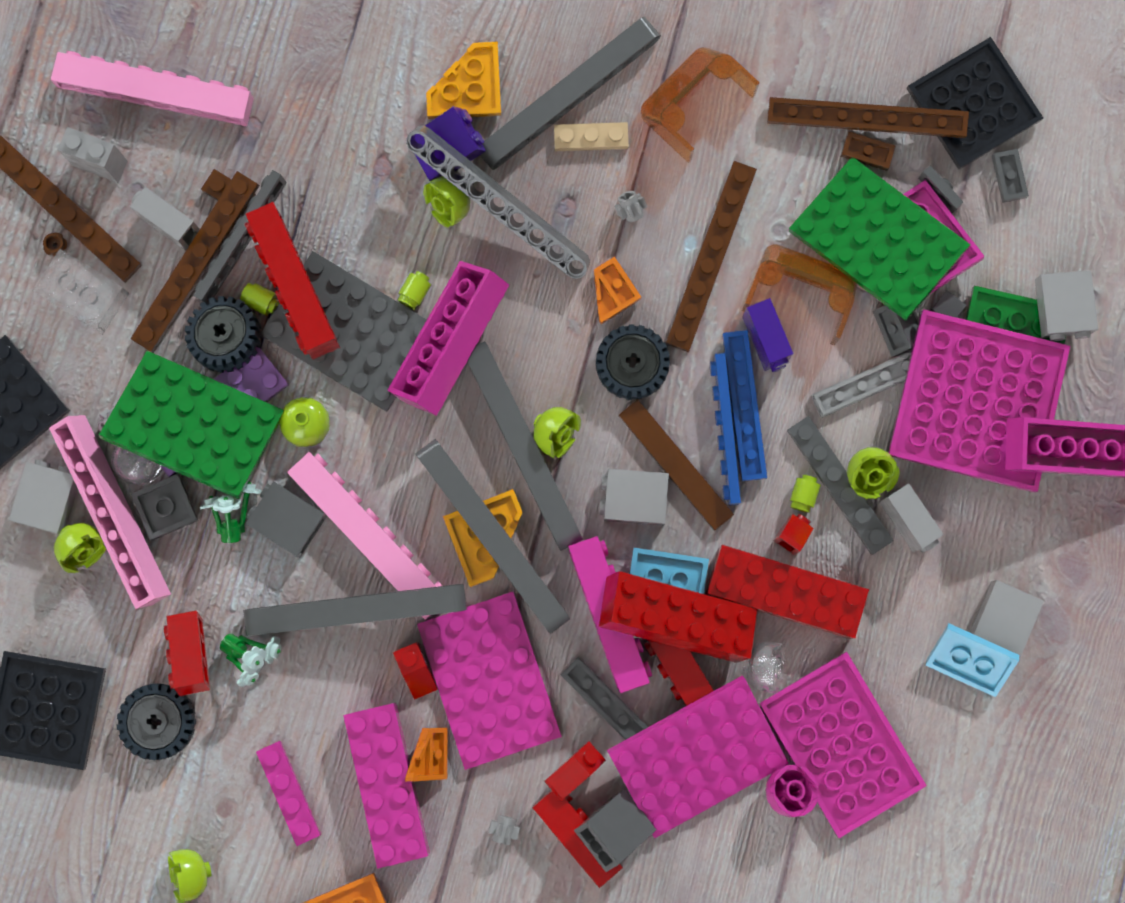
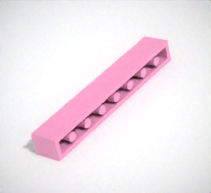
(152, 88)
(110, 511)
(360, 525)

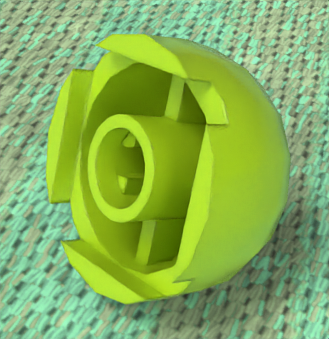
(448, 201)
(304, 422)
(554, 430)
(872, 472)
(78, 546)
(188, 874)

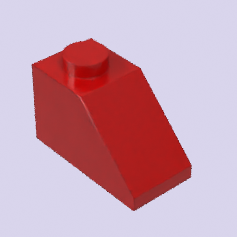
(794, 533)
(415, 670)
(575, 770)

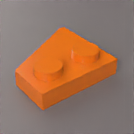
(613, 290)
(430, 756)

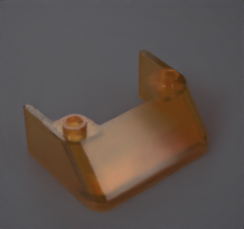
(661, 108)
(784, 261)

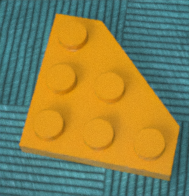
(469, 84)
(473, 556)

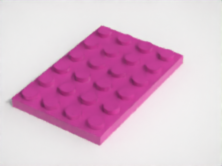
(489, 680)
(845, 742)
(698, 756)

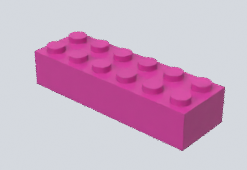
(448, 337)
(1065, 447)
(620, 648)
(387, 798)

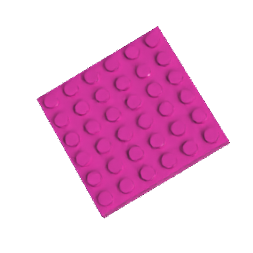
(963, 390)

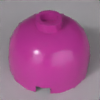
(792, 791)

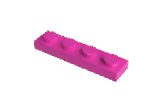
(288, 793)

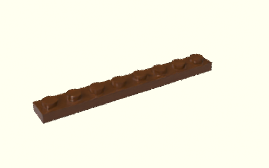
(868, 117)
(67, 212)
(711, 256)
(195, 262)

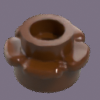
(53, 238)

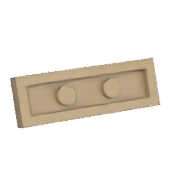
(591, 136)

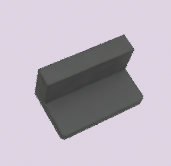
(896, 331)

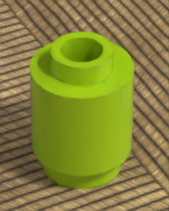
(414, 290)
(259, 298)
(804, 493)

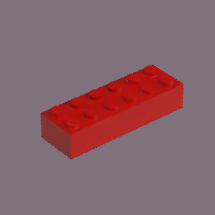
(292, 280)
(787, 592)
(677, 617)

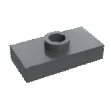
(1010, 175)
(942, 188)

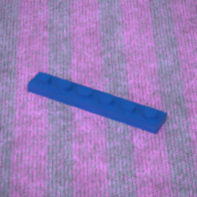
(744, 406)
(726, 440)

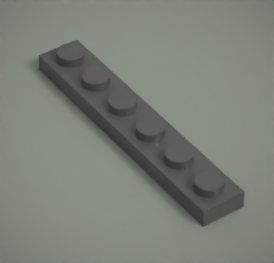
(236, 244)
(835, 480)

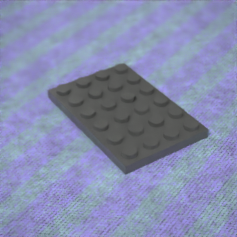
(368, 325)

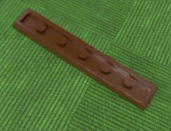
(676, 464)

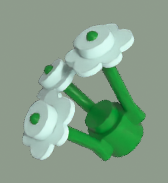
(229, 528)
(236, 647)

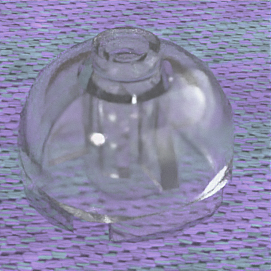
(134, 468)
(765, 666)

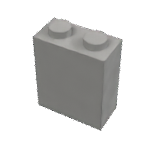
(92, 155)
(164, 218)
(1066, 305)
(44, 497)
(634, 497)
(912, 519)
(1006, 616)

